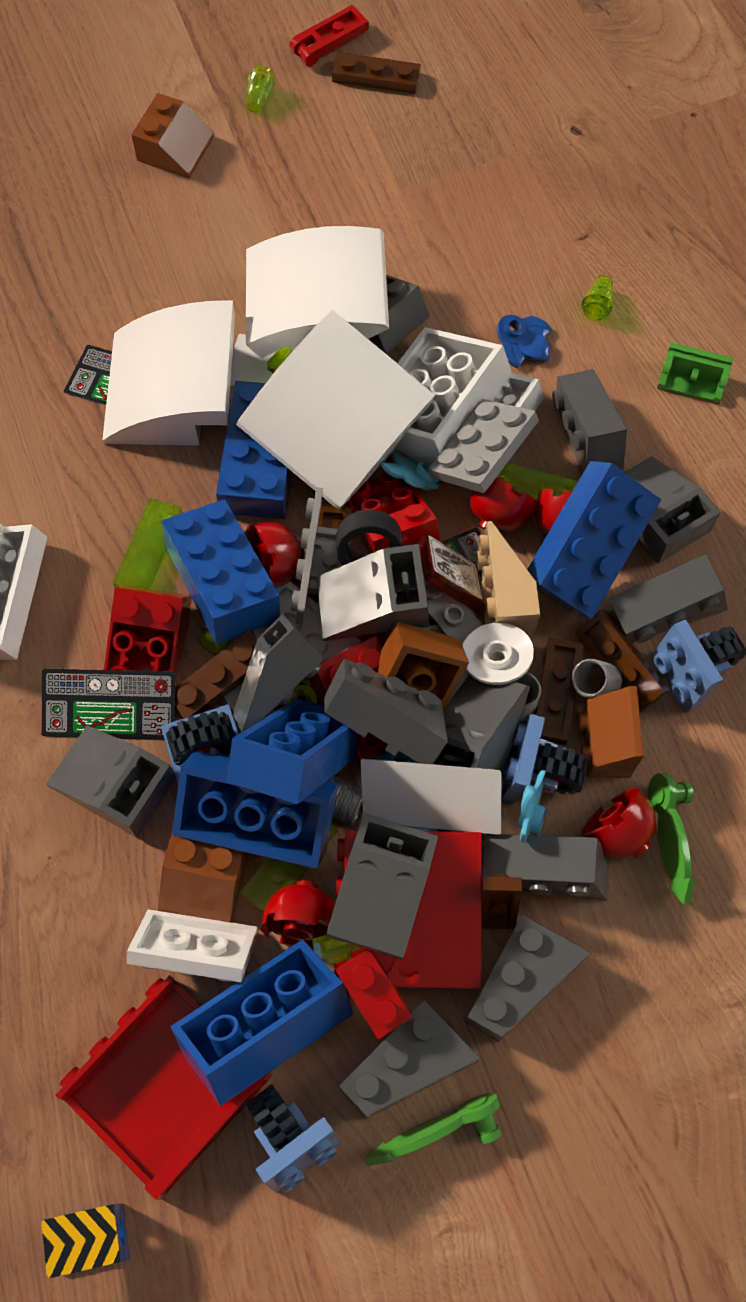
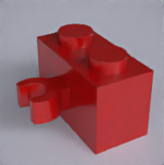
(376, 990)

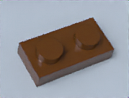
(500, 901)

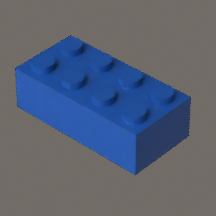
(249, 475)
(592, 538)
(221, 571)
(291, 752)
(250, 822)
(262, 1021)

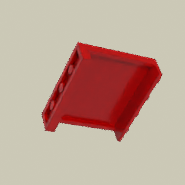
(448, 919)
(146, 1094)

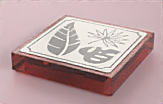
(450, 572)

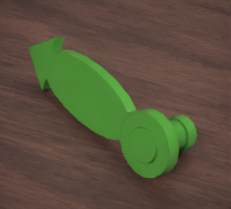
(673, 841)
(476, 1110)

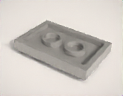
(483, 445)

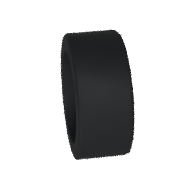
(365, 522)

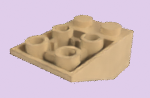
(506, 584)

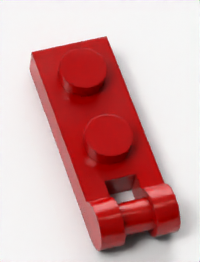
(328, 35)

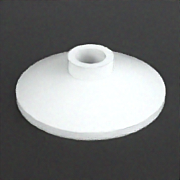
(502, 642)

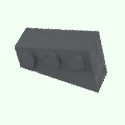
(590, 419)
(676, 595)
(389, 710)
(550, 864)
(523, 976)
(407, 1062)

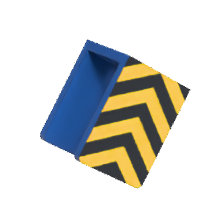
(85, 1240)

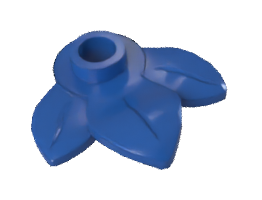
(527, 340)

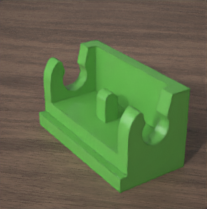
(695, 373)

